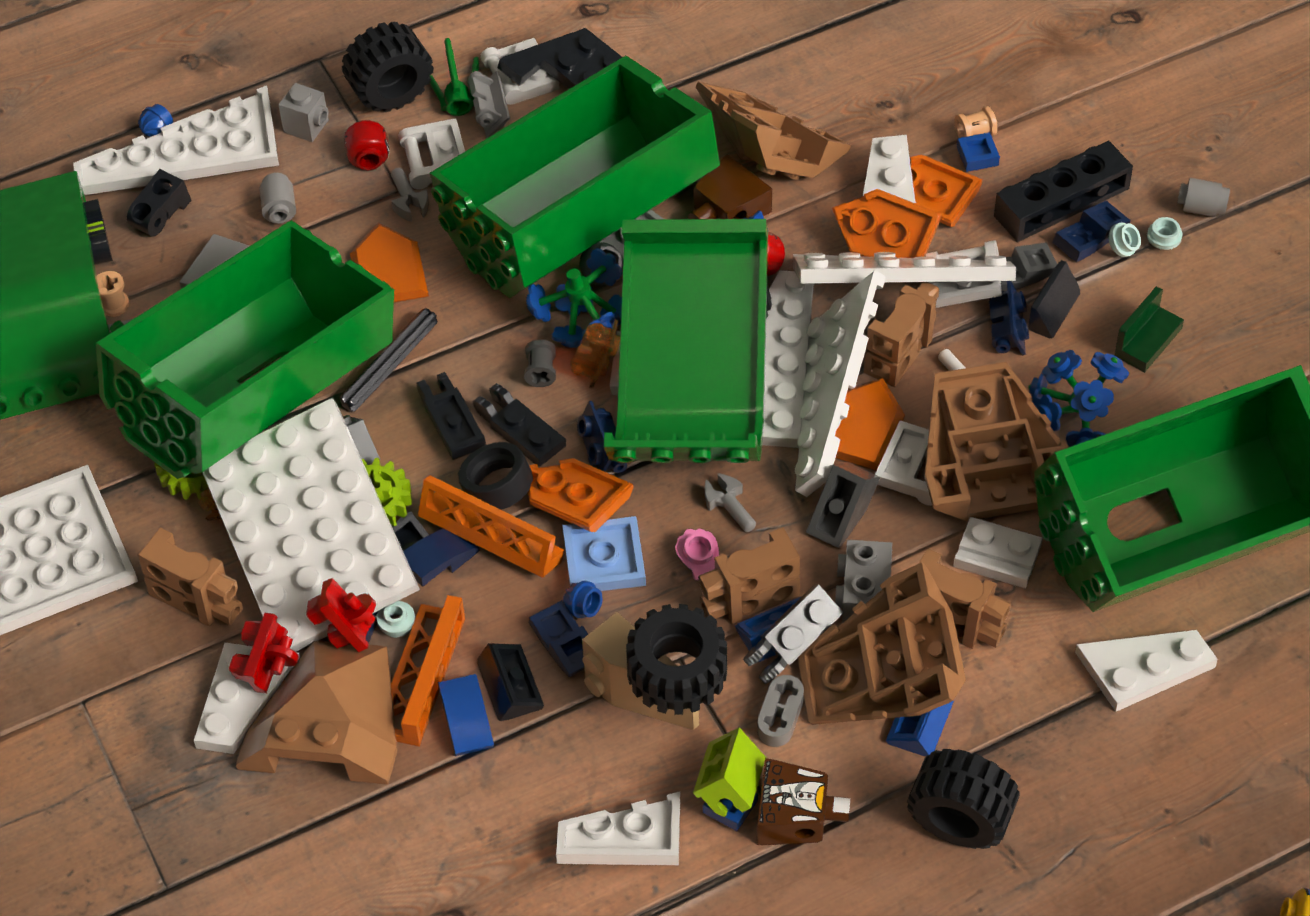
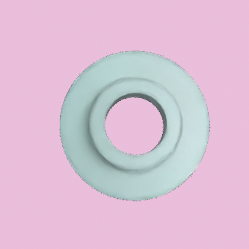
(1164, 233)
(1124, 239)
(396, 627)

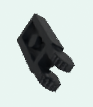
(451, 417)
(520, 426)

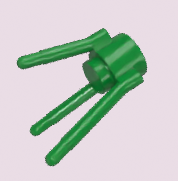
(457, 96)

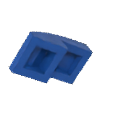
(466, 715)

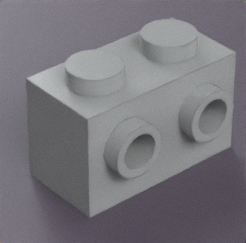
(864, 569)

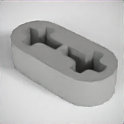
(788, 713)

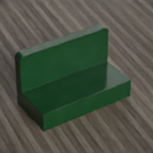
(1147, 332)

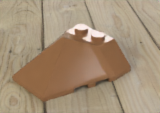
(770, 137)
(985, 443)
(887, 657)
(329, 710)

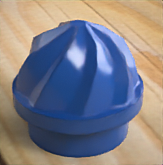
(153, 119)
(583, 599)

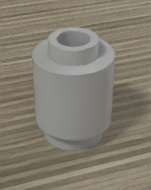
(1203, 197)
(277, 198)

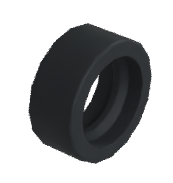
(492, 458)

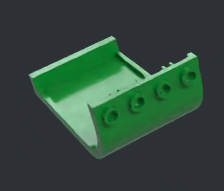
(47, 297)
(692, 341)

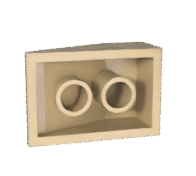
(607, 672)

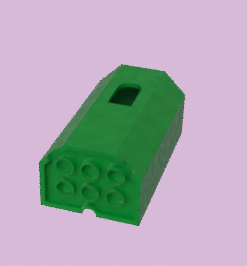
(572, 174)
(183, 360)
(1228, 466)

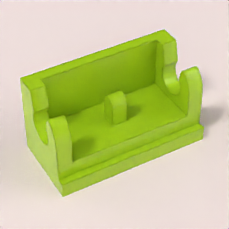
(730, 772)

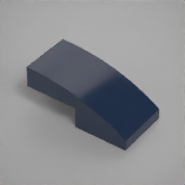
(1090, 232)
(438, 552)
(560, 636)

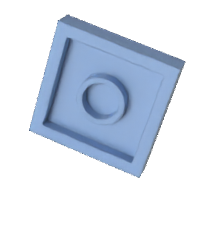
(605, 557)

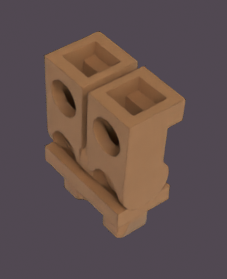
(900, 338)
(752, 579)
(188, 580)
(974, 606)

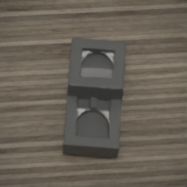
(1032, 264)

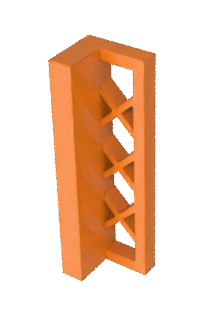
(489, 527)
(433, 670)

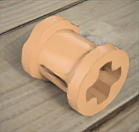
(985, 119)
(111, 292)

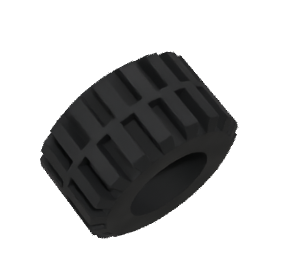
(387, 66)
(676, 685)
(963, 798)

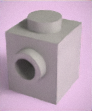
(303, 112)

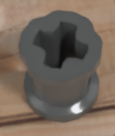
(540, 363)

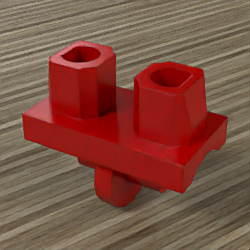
(348, 614)
(268, 655)

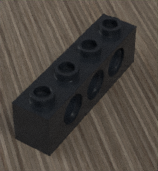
(1062, 191)

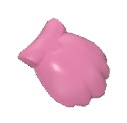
(697, 551)

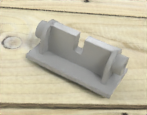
(489, 101)

